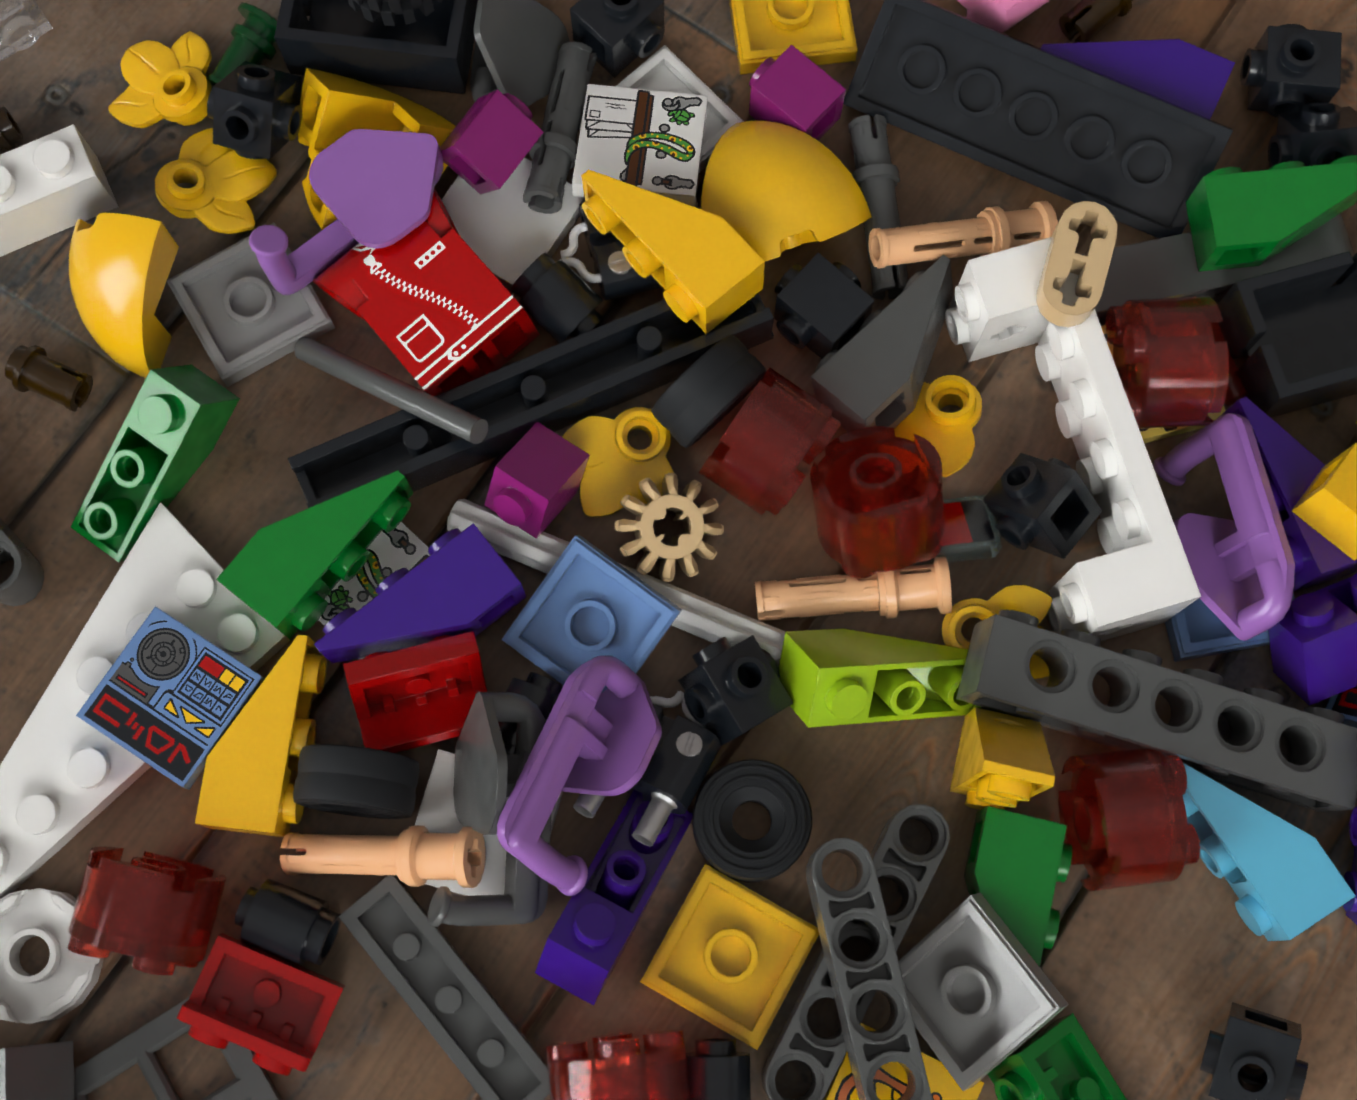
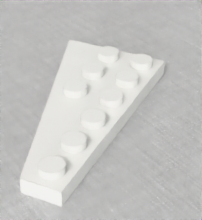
(64, 768)

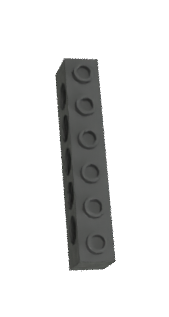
(1323, 748)

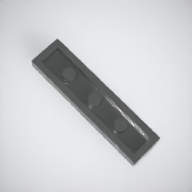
(446, 994)

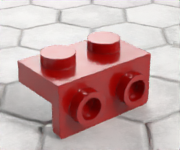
(416, 692)
(260, 1005)

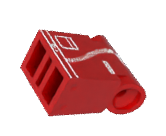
(432, 303)

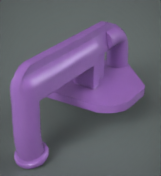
(376, 189)
(1242, 562)
(586, 747)

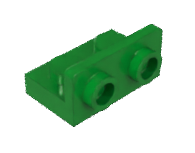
(1055, 1066)

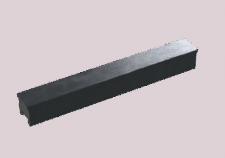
(546, 388)

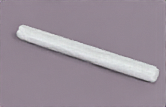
(697, 616)

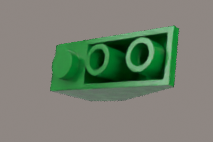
(1255, 215)
(153, 455)
(302, 557)
(1016, 869)

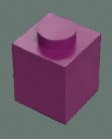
(796, 94)
(490, 141)
(536, 480)

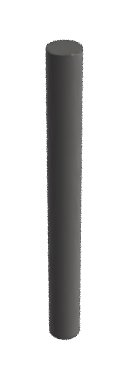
(392, 390)

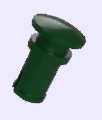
(251, 42)

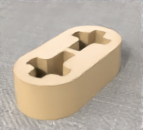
(1090, 267)

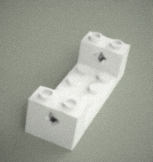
(1145, 566)

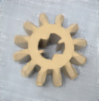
(682, 544)

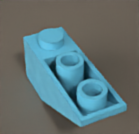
(1271, 865)

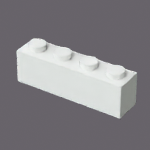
(49, 188)

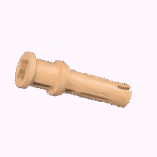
(988, 233)
(887, 592)
(411, 856)

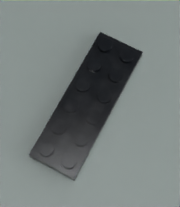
(1035, 115)

